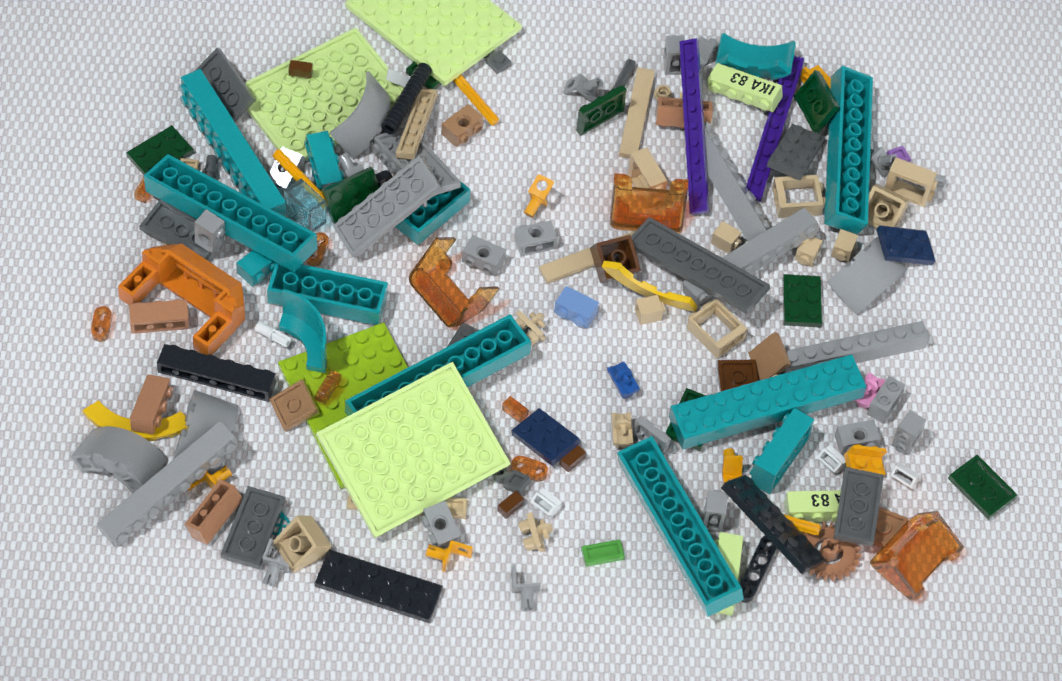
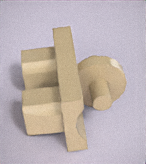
(535, 333)
(622, 430)
(531, 525)

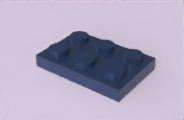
(905, 245)
(545, 436)

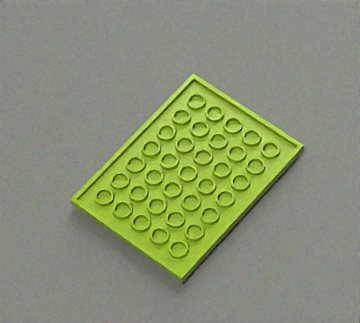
(363, 362)

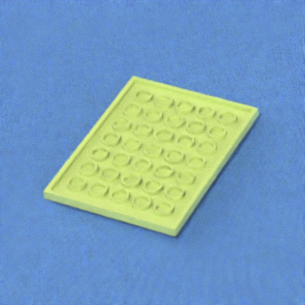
(439, 32)
(299, 106)
(412, 449)

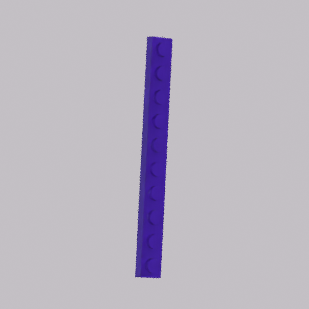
(694, 126)
(773, 131)

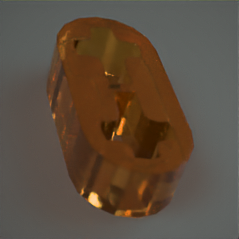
(321, 251)
(97, 323)
(328, 387)
(530, 467)

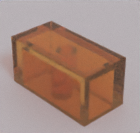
(140, 193)
(515, 409)

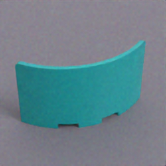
(756, 60)
(306, 324)

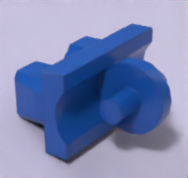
(623, 379)

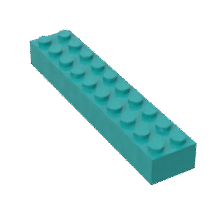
(228, 142)
(849, 151)
(243, 217)
(473, 357)
(766, 401)
(680, 526)

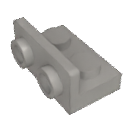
(644, 429)

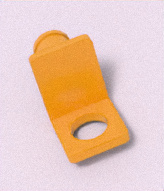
(537, 196)
(731, 465)
(213, 479)
(445, 554)

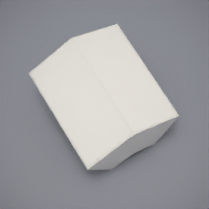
(832, 459)
(907, 472)
(546, 502)

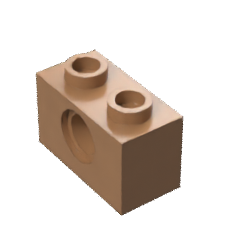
(462, 125)

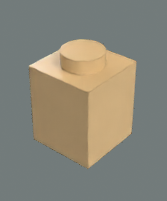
(726, 237)
(844, 245)
(808, 251)
(649, 309)

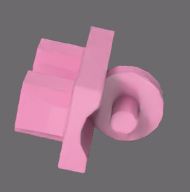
(873, 386)

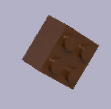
(615, 250)

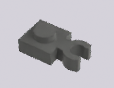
(497, 61)
(513, 481)

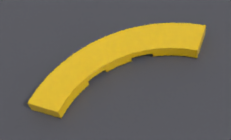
(626, 278)
(102, 416)

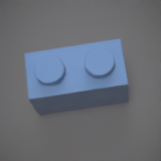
(576, 307)

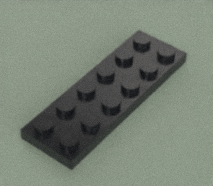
(773, 524)
(378, 586)

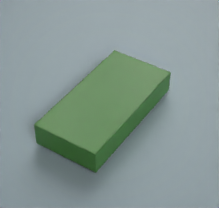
(602, 553)

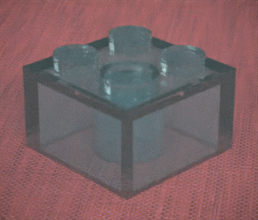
(305, 205)

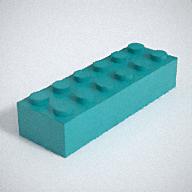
(332, 292)

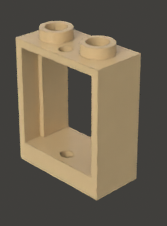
(645, 171)
(913, 174)
(786, 209)
(718, 348)

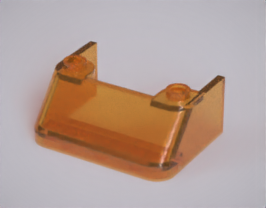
(440, 292)

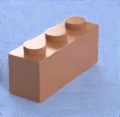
(670, 112)
(158, 316)
(151, 404)
(213, 512)

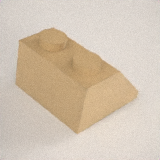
(885, 207)
(302, 543)

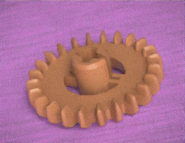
(829, 550)

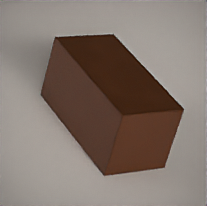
(300, 69)
(573, 458)
(510, 504)

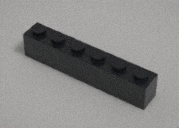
(216, 372)

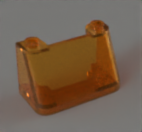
(634, 205)
(916, 553)

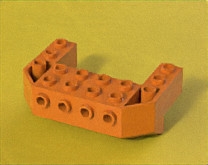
(191, 279)

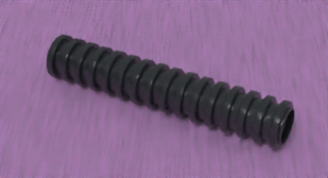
(406, 98)

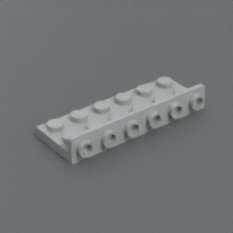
(385, 148)
(387, 206)

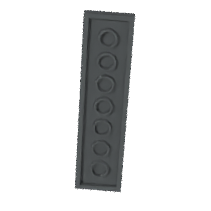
(699, 265)

